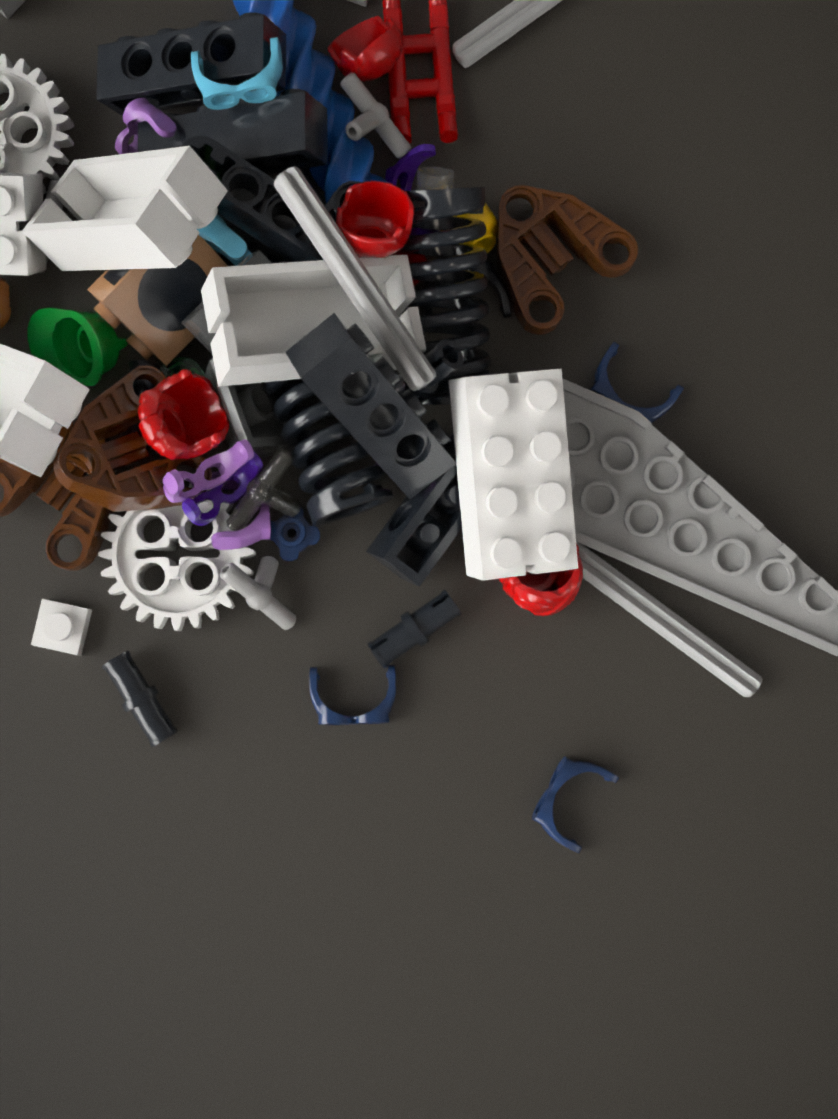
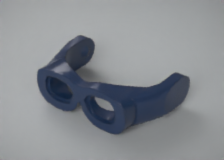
(603, 387)
(379, 715)
(544, 809)

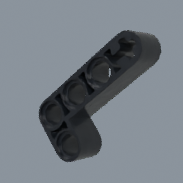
(258, 214)

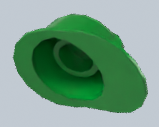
(75, 343)

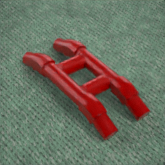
(440, 86)

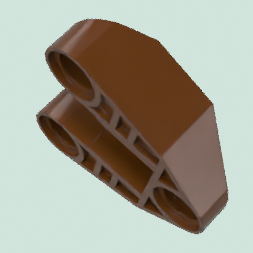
(578, 226)
(105, 417)
(80, 516)

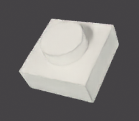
(61, 627)

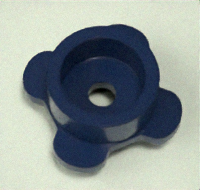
(305, 535)

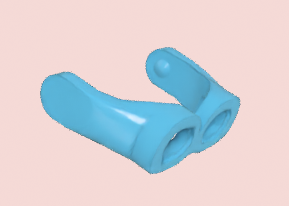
(224, 96)
(224, 240)

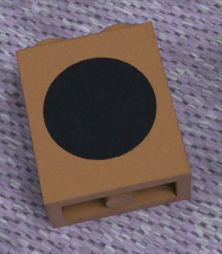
(156, 301)

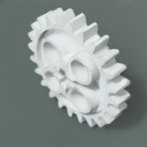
(45, 114)
(176, 596)

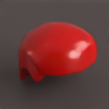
(367, 49)
(376, 218)

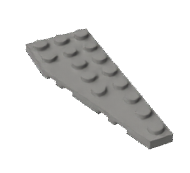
(667, 517)

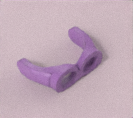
(141, 111)
(226, 462)
(254, 532)

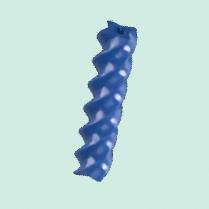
(315, 73)

